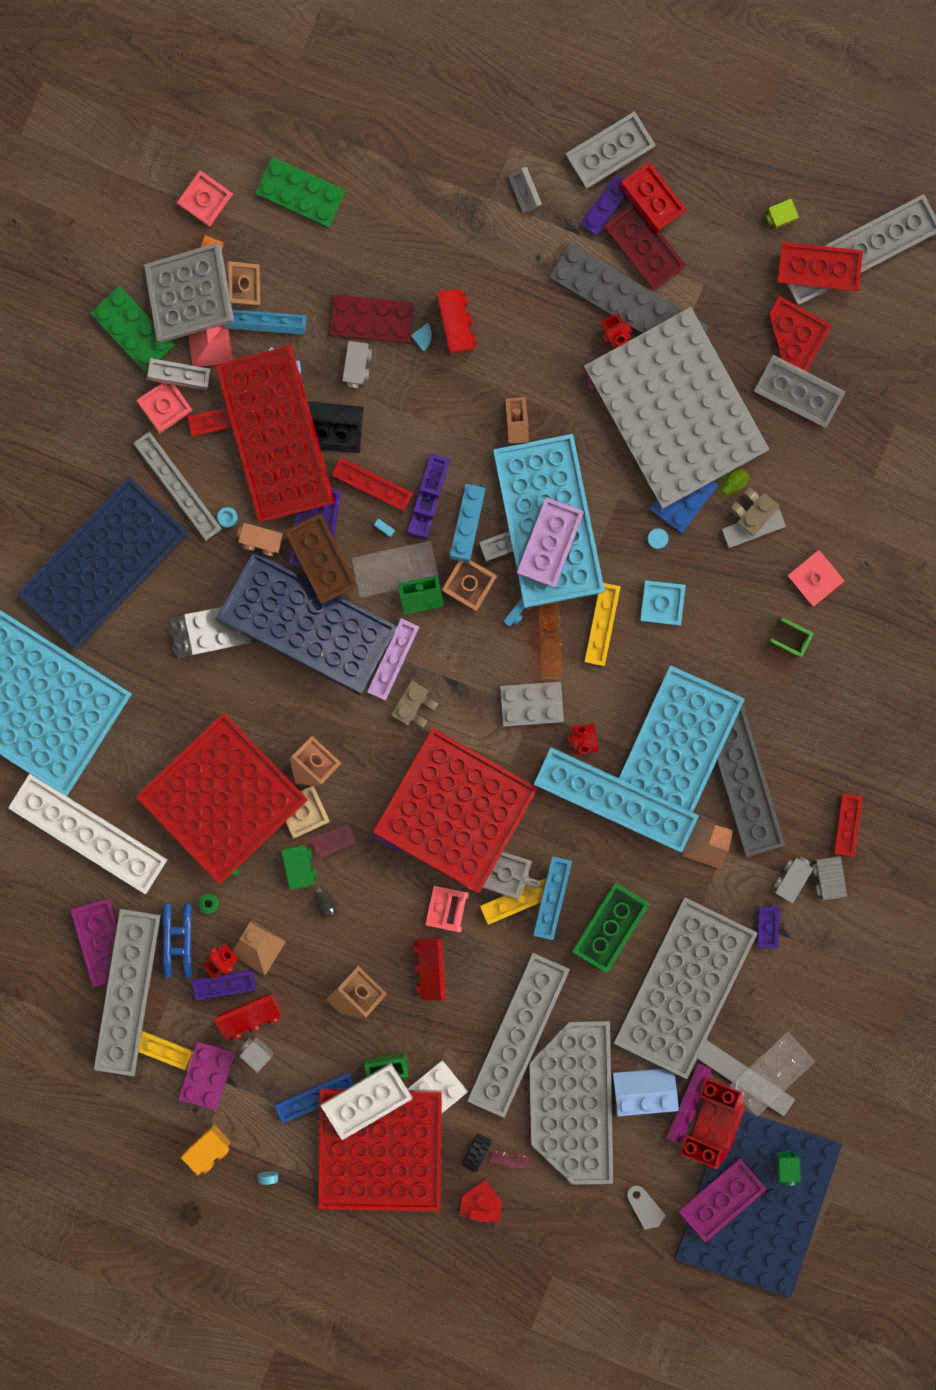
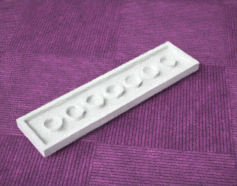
(88, 834)

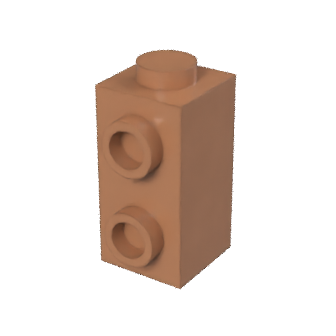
(261, 538)

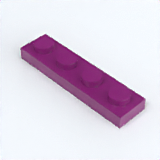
(687, 1108)

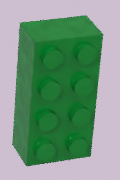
(610, 927)

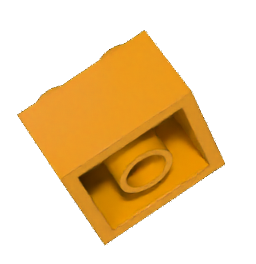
(205, 1150)

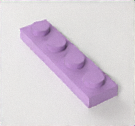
(393, 659)

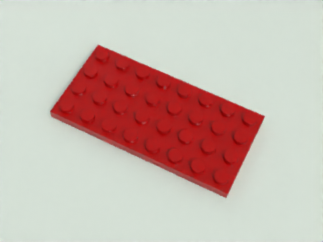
(275, 433)

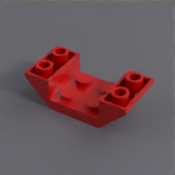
(715, 1124)

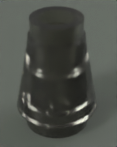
(325, 904)

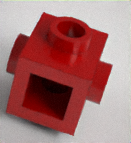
(616, 331)
(583, 739)
(219, 961)

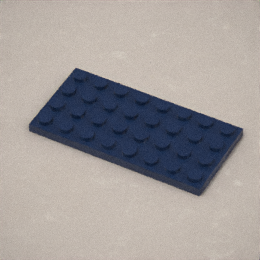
(103, 563)
(286, 616)

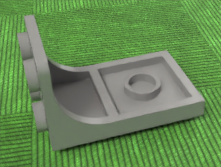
(202, 633)

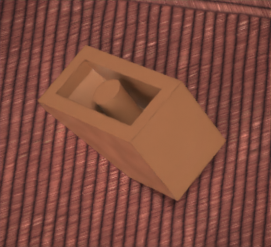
(517, 420)

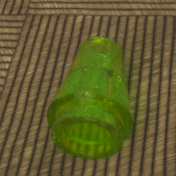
(737, 480)

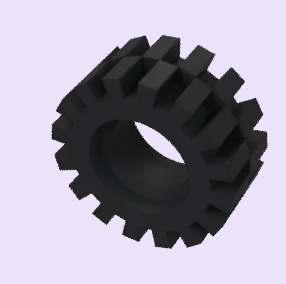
(476, 1152)

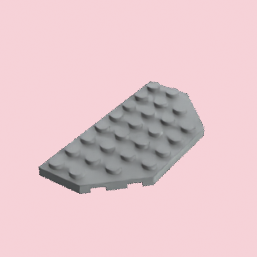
(574, 1102)

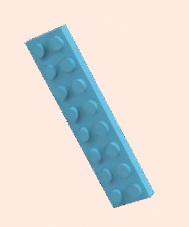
(616, 799)

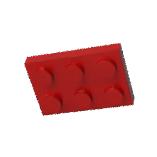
(652, 197)

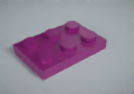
(206, 1075)

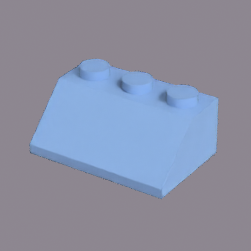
(645, 1092)

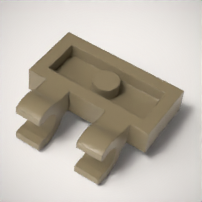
(758, 514)
(411, 702)

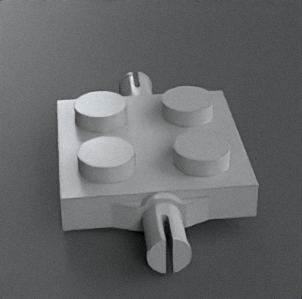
(510, 876)

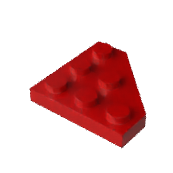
(797, 332)

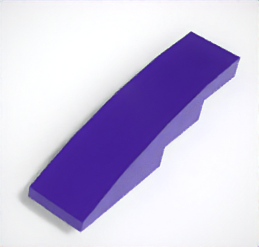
(428, 496)

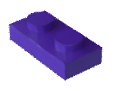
(768, 927)

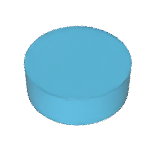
(227, 517)
(657, 538)
(267, 1178)

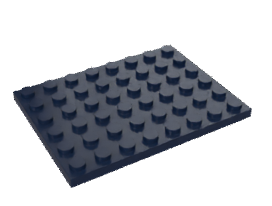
(774, 1231)

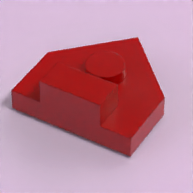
(481, 1203)

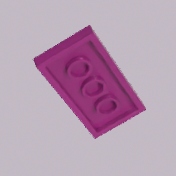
(97, 933)
(722, 1199)

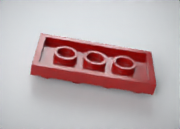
(820, 266)

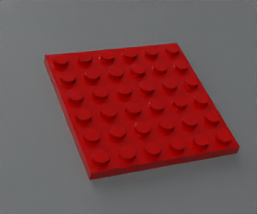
(221, 798)
(455, 810)
(386, 1163)

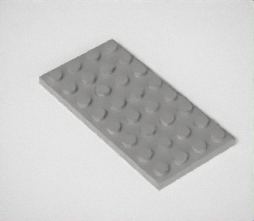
(685, 988)

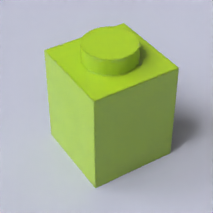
(782, 214)

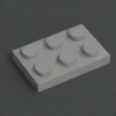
(532, 704)

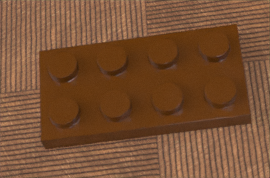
(321, 558)

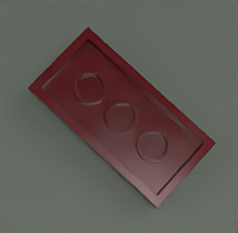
(644, 248)
(372, 318)

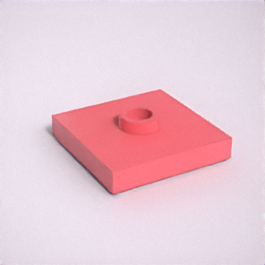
(204, 198)
(164, 406)
(815, 578)

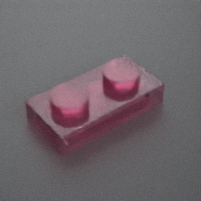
(333, 840)
(501, 1157)

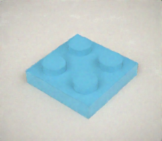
(662, 602)

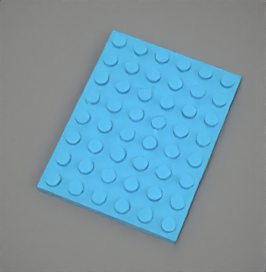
(51, 706)

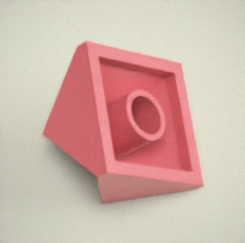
(210, 347)

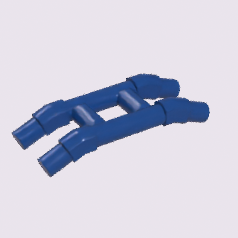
(186, 932)

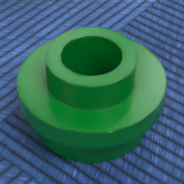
(215, 903)

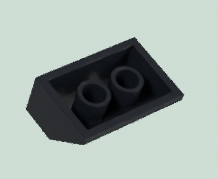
(337, 426)

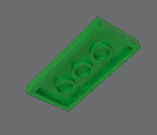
(300, 192)
(131, 328)

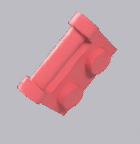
(440, 907)

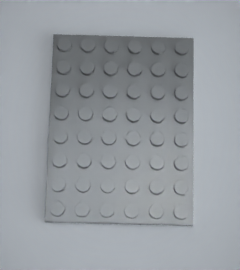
(676, 407)

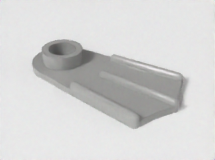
(645, 1208)

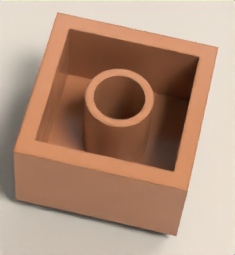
(469, 584)

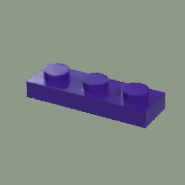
(604, 207)
(224, 985)

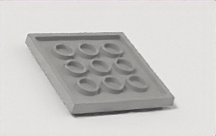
(189, 292)

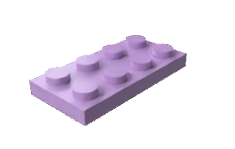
(550, 542)

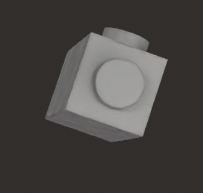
(355, 364)
(794, 878)

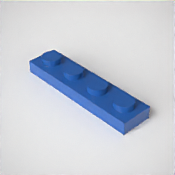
(309, 1099)

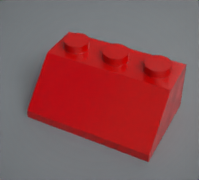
(456, 321)
(430, 968)
(248, 1016)

